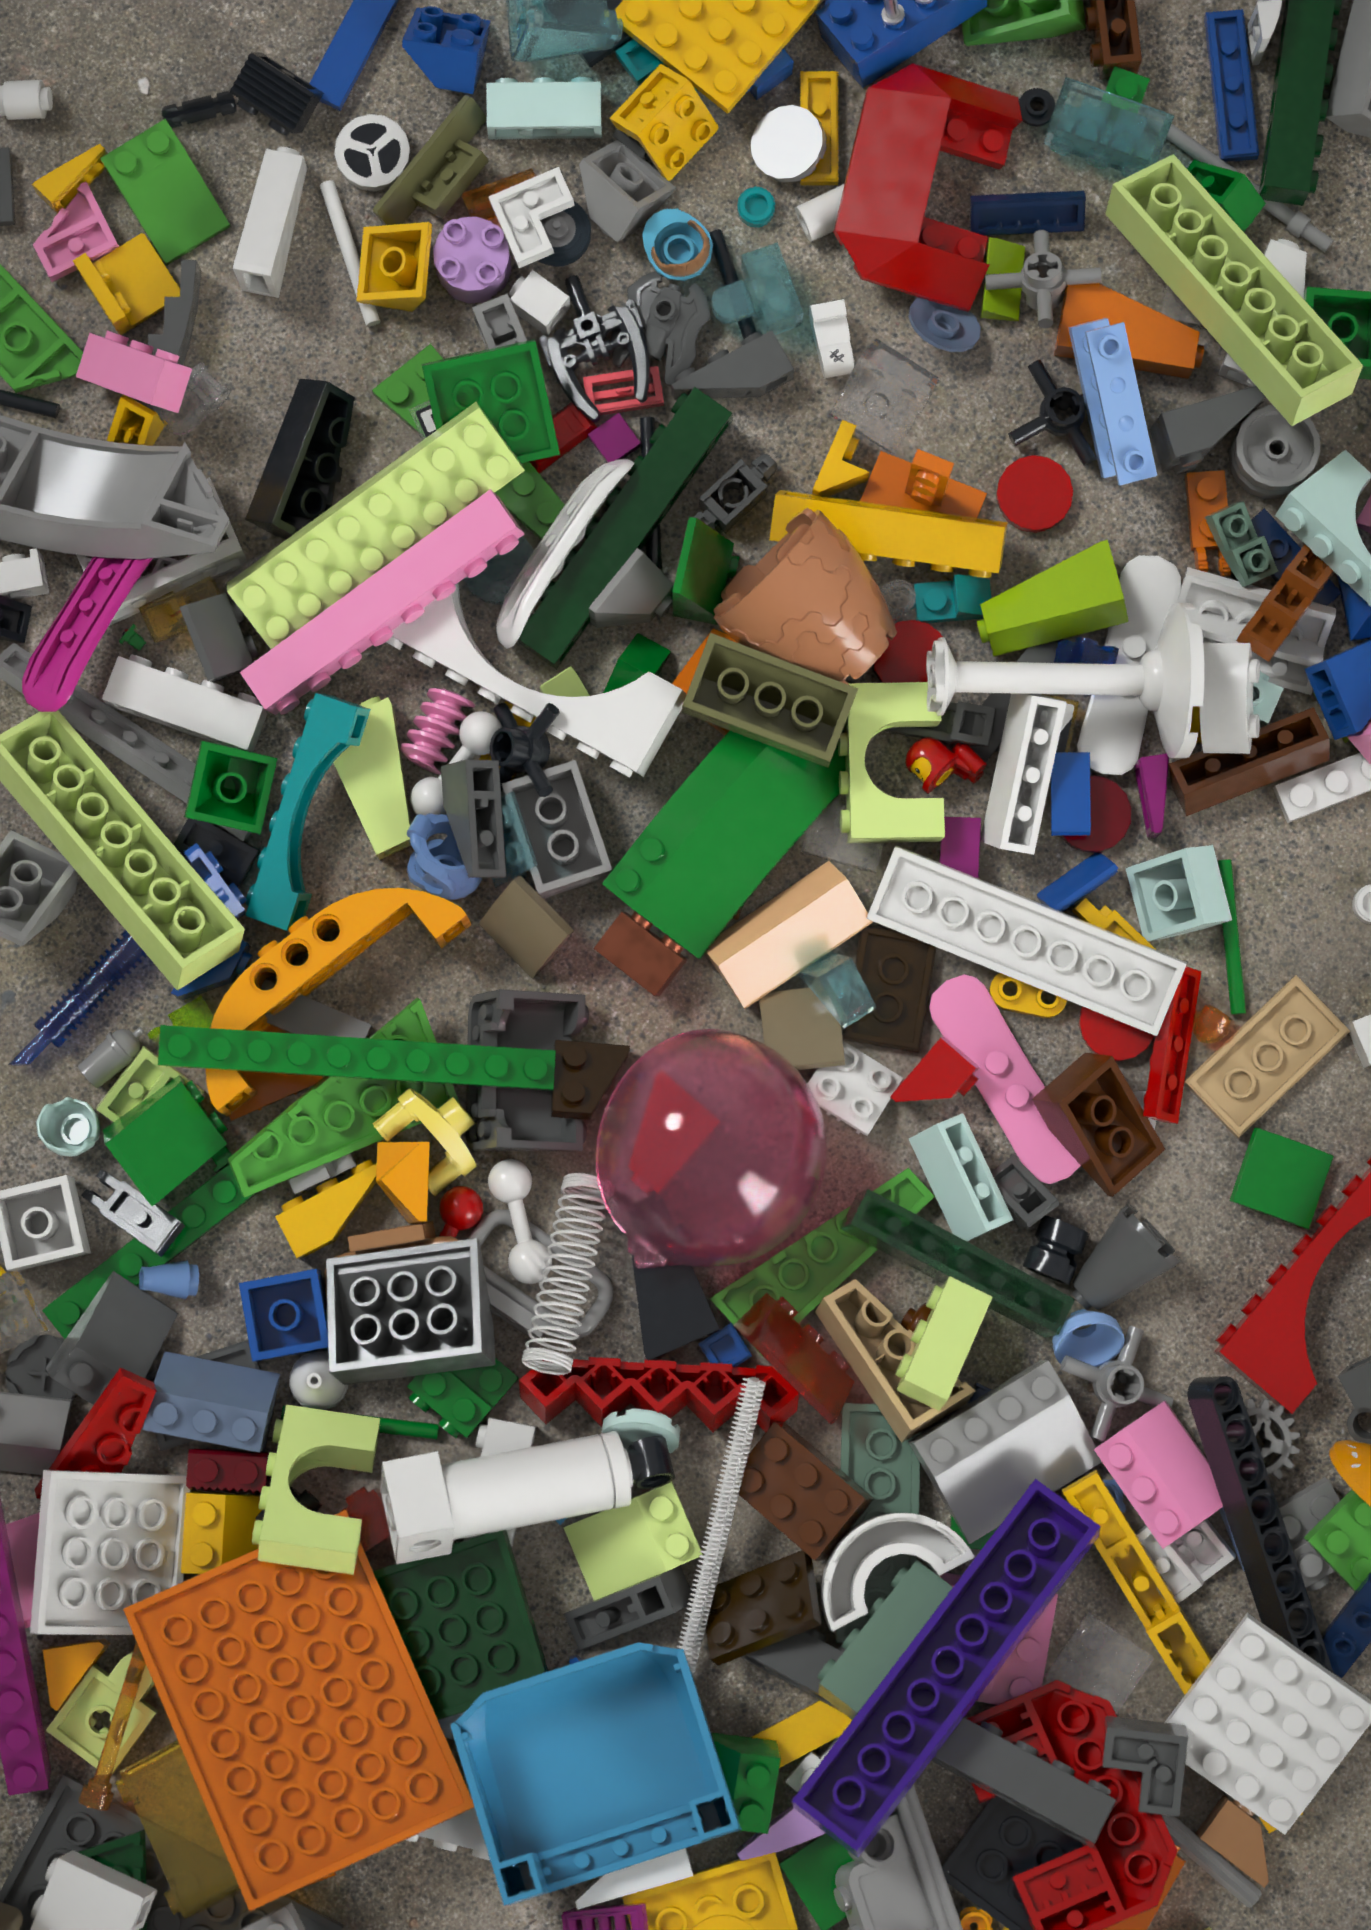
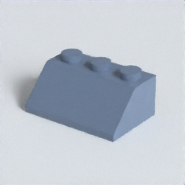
(213, 1402)

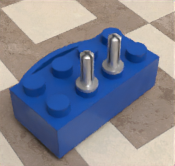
(881, 34)

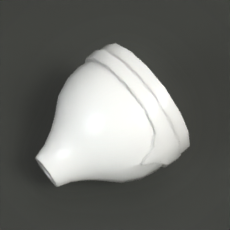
(313, 1383)

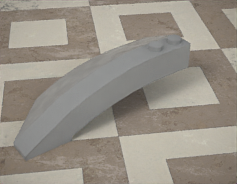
(103, 496)

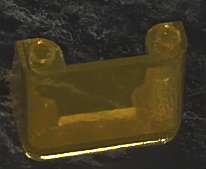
(179, 1830)

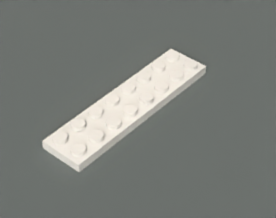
(1026, 940)

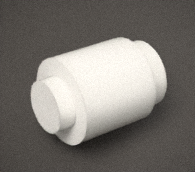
(25, 99)

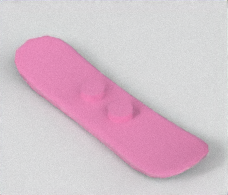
(1006, 1078)

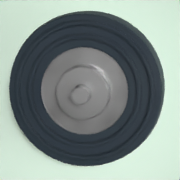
(568, 234)

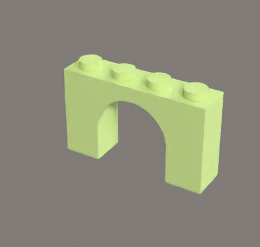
(870, 812)
(307, 1441)

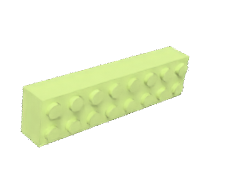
(1233, 289)
(374, 525)
(117, 848)

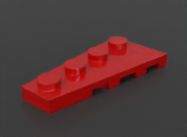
(108, 1429)

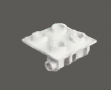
(855, 1090)

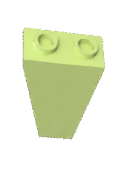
(377, 780)

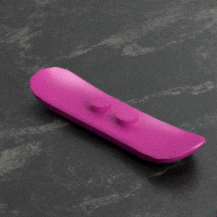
(77, 631)

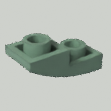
(1238, 542)

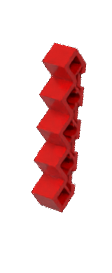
(658, 1386)

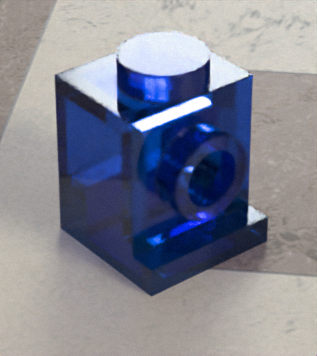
(1085, 651)

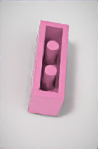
(134, 370)

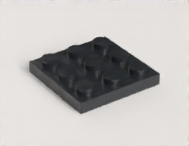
(994, 1850)

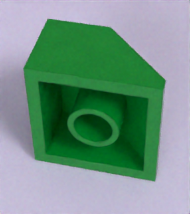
(751, 1776)

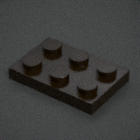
(762, 1608)

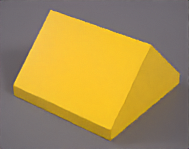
(394, 265)

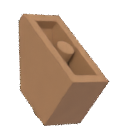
(1237, 1838)

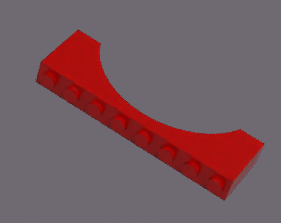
(1270, 1338)

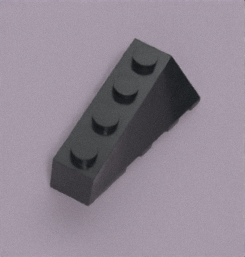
(304, 460)

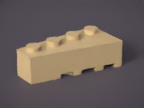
(874, 1349)

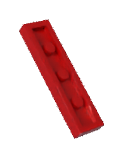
(1171, 1052)

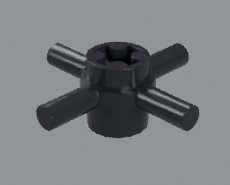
(1047, 418)
(523, 747)

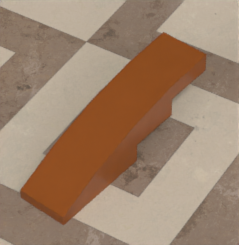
(1286, 603)

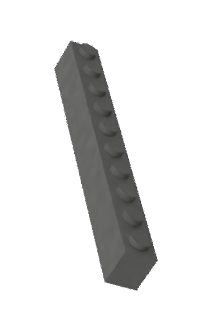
(970, 1751)

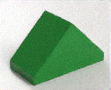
(637, 659)

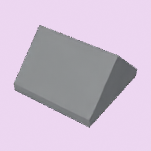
(32, 1431)

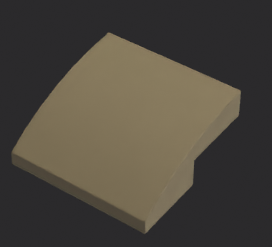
(526, 926)
(801, 1029)

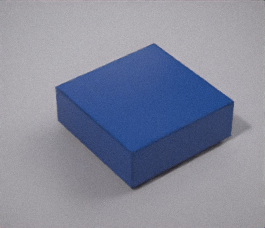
(725, 1347)

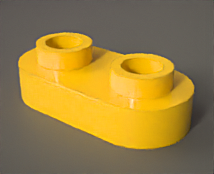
(1026, 1000)

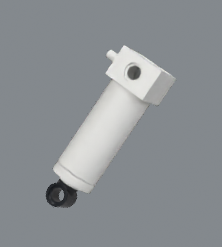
(439, 1502)

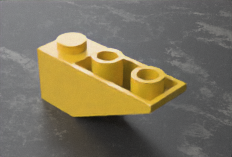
(321, 1219)

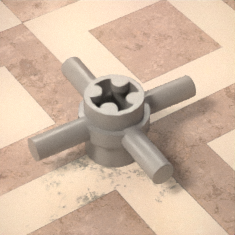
(1043, 279)
(1103, 1377)

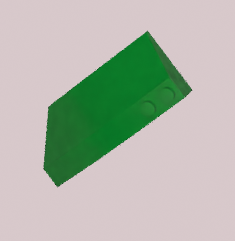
(721, 837)

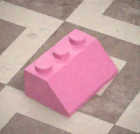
(1162, 1473)

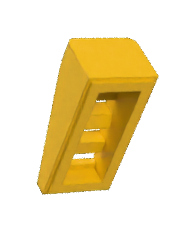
(61, 184)

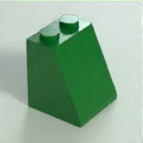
(165, 1138)

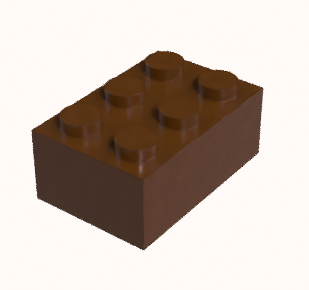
(801, 1491)

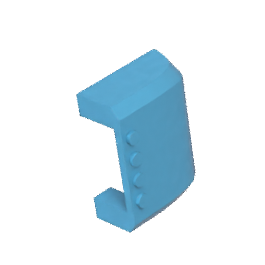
(592, 1769)

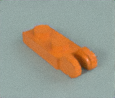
(1205, 495)

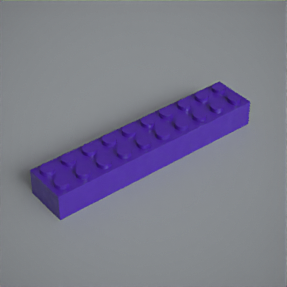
(946, 1668)

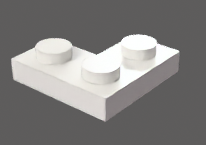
(523, 208)

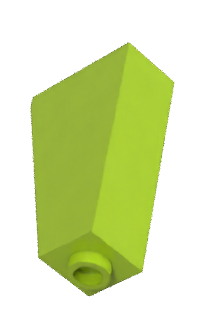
(1056, 604)

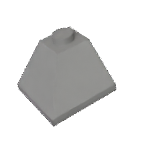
(621, 189)
(633, 594)

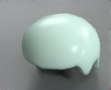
(68, 1127)

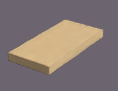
(1266, 1056)

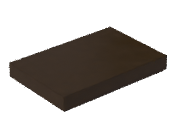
(899, 980)

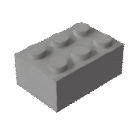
(561, 831)

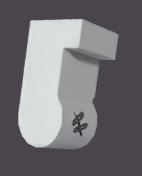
(832, 338)

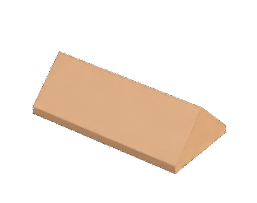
(788, 934)

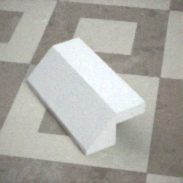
(1227, 607)

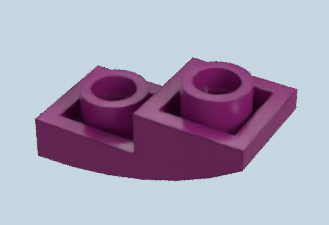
(962, 844)

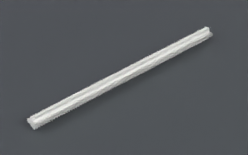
(722, 1519)

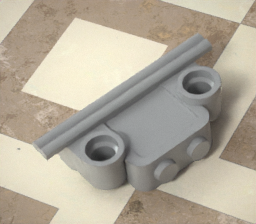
(897, 1878)

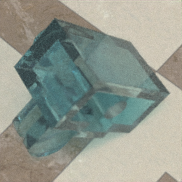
(763, 293)

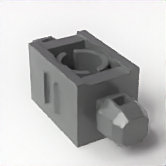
(752, 479)

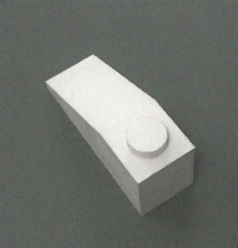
(636, 1878)

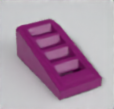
(1151, 780)
(585, 1917)

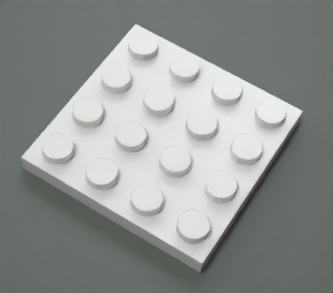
(104, 1548)
(1269, 1723)

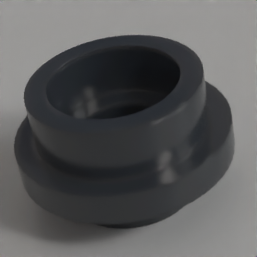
(1032, 117)

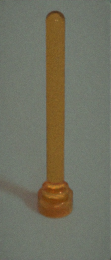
(98, 1792)

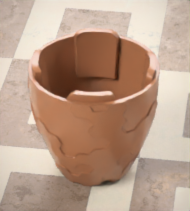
(809, 602)

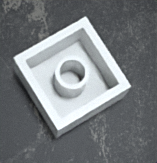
(41, 1223)

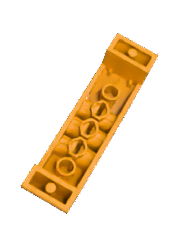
(362, 922)

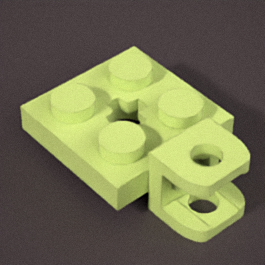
(101, 1693)

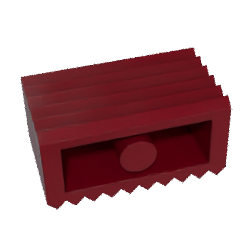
(227, 1470)

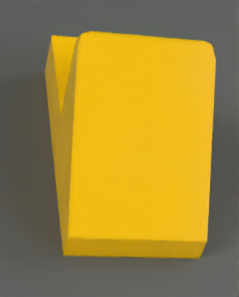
(836, 473)

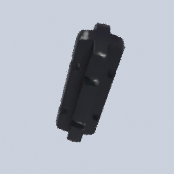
(199, 109)

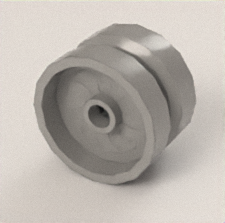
(1260, 470)

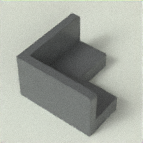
(1154, 1750)

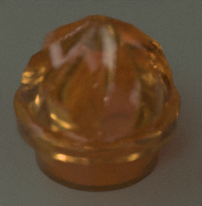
(1210, 1024)

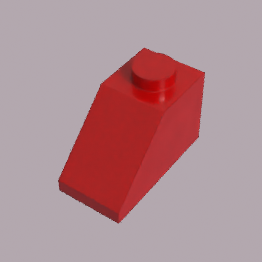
(938, 1075)

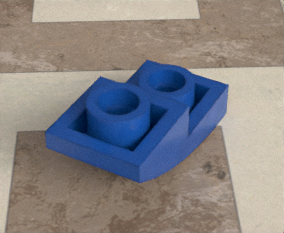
(1070, 794)

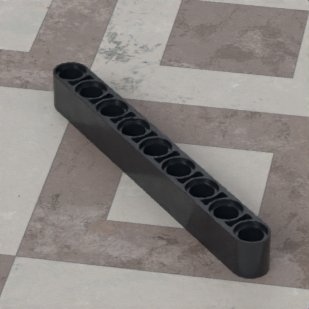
(1254, 1514)

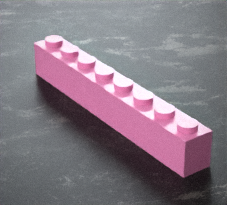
(382, 604)

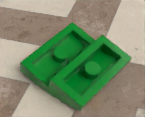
(1281, 1178)

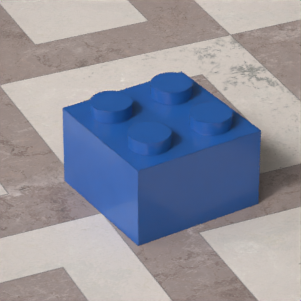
(285, 1314)

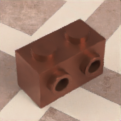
(641, 953)

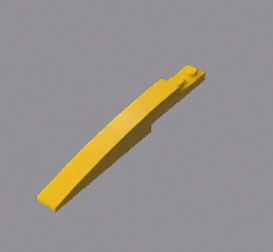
(1139, 1581)

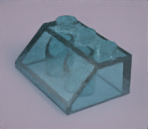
(1106, 128)

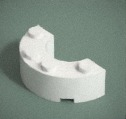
(870, 1544)

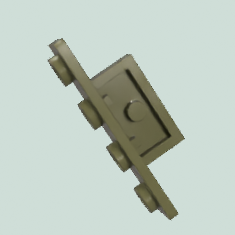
(439, 169)

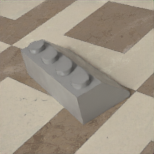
(1351, 89)

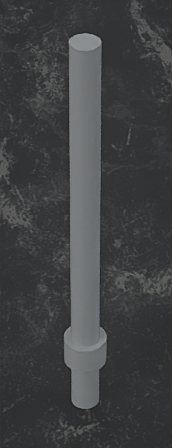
(1296, 223)

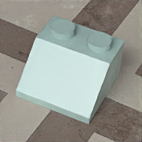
(1178, 893)

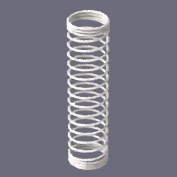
(533, 1356)

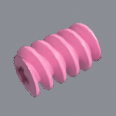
(435, 728)

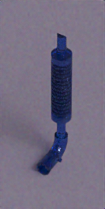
(82, 997)

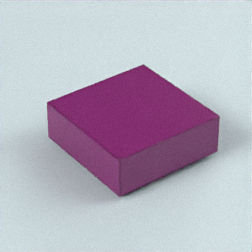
(614, 439)

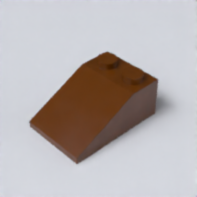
(1099, 1121)

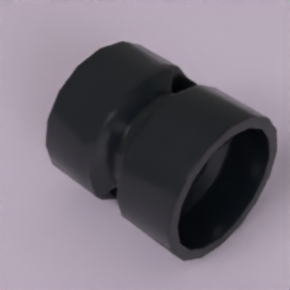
(1056, 1250)

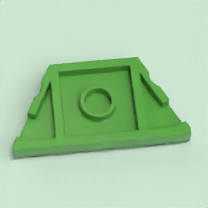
(31, 343)

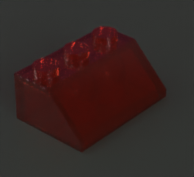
(797, 1355)

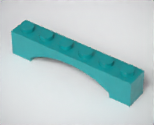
(279, 888)

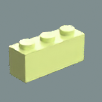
(942, 1342)

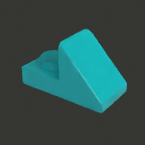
(951, 599)

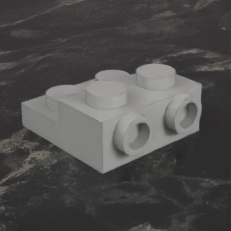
(1300, 1516)

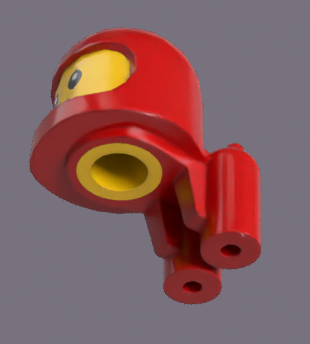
(936, 763)

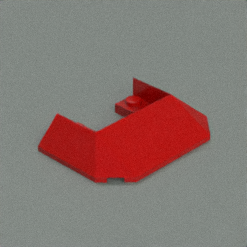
(892, 173)
(1134, 1850)

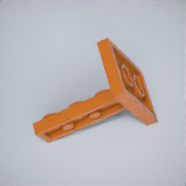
(921, 486)

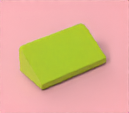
(1003, 258)

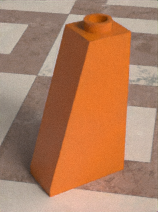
(1154, 339)

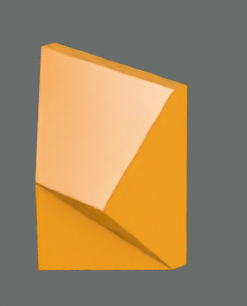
(403, 1177)

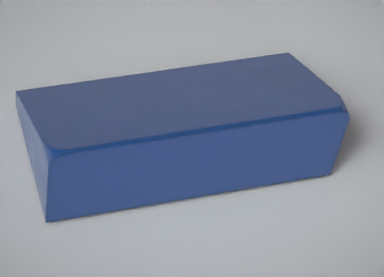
(1078, 882)

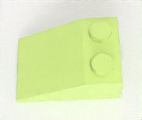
(633, 1541)

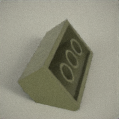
(769, 700)

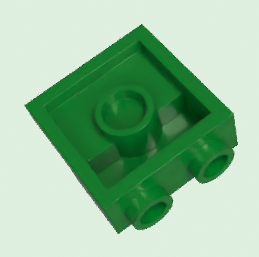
(463, 1395)

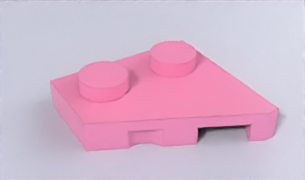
(75, 232)

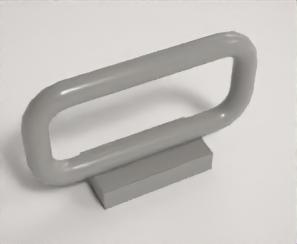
(516, 1306)

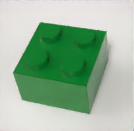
(1348, 317)

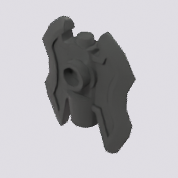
(667, 321)

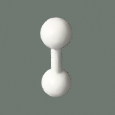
(475, 738)
(511, 1183)

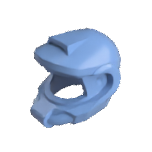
(437, 863)

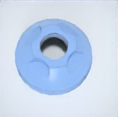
(1090, 1345)

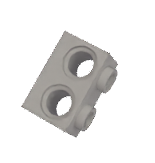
(498, 323)

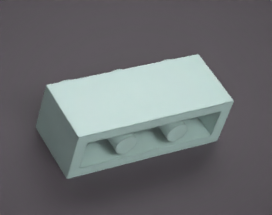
(544, 109)
(960, 1178)

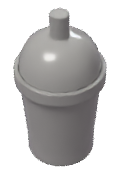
(111, 1056)

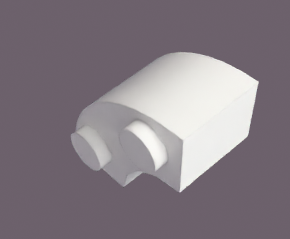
(1227, 708)

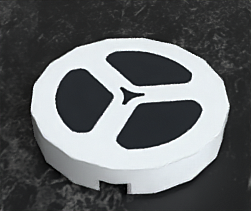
(372, 152)

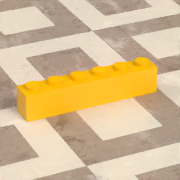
(903, 532)

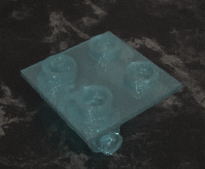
(517, 845)

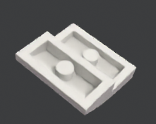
(1261, 27)
(1188, 1559)

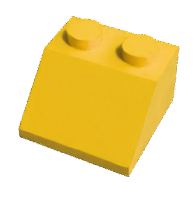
(217, 1529)

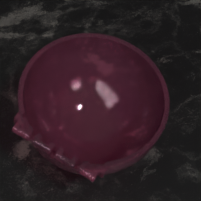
(710, 1151)

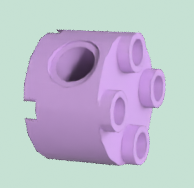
(472, 259)

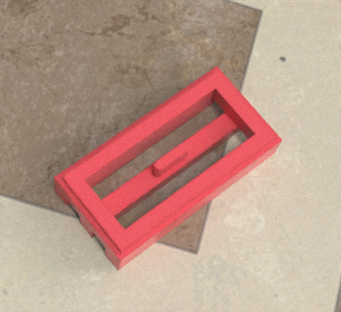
(627, 405)

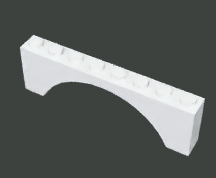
(619, 724)
(90, 1897)

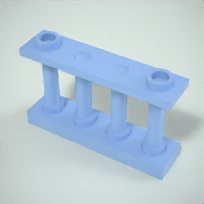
(1112, 401)

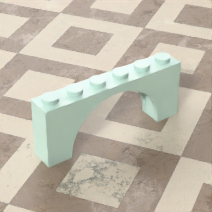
(1325, 519)

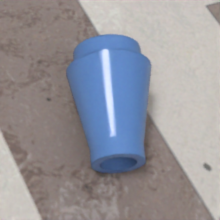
(171, 1279)

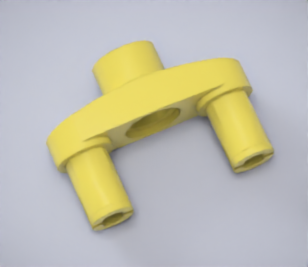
(444, 1124)

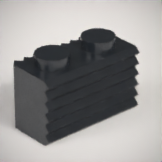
(276, 93)

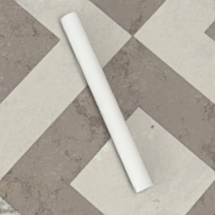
(347, 246)

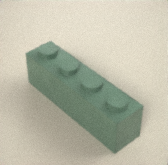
(883, 1639)

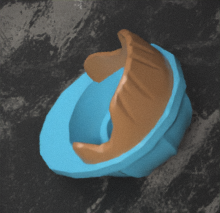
(677, 244)

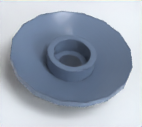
(944, 326)

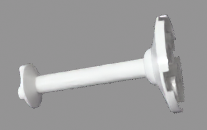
(1165, 680)

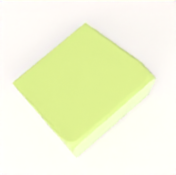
(565, 684)

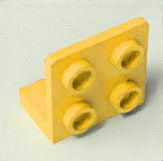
(666, 120)
(128, 282)

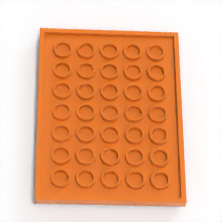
(297, 1718)

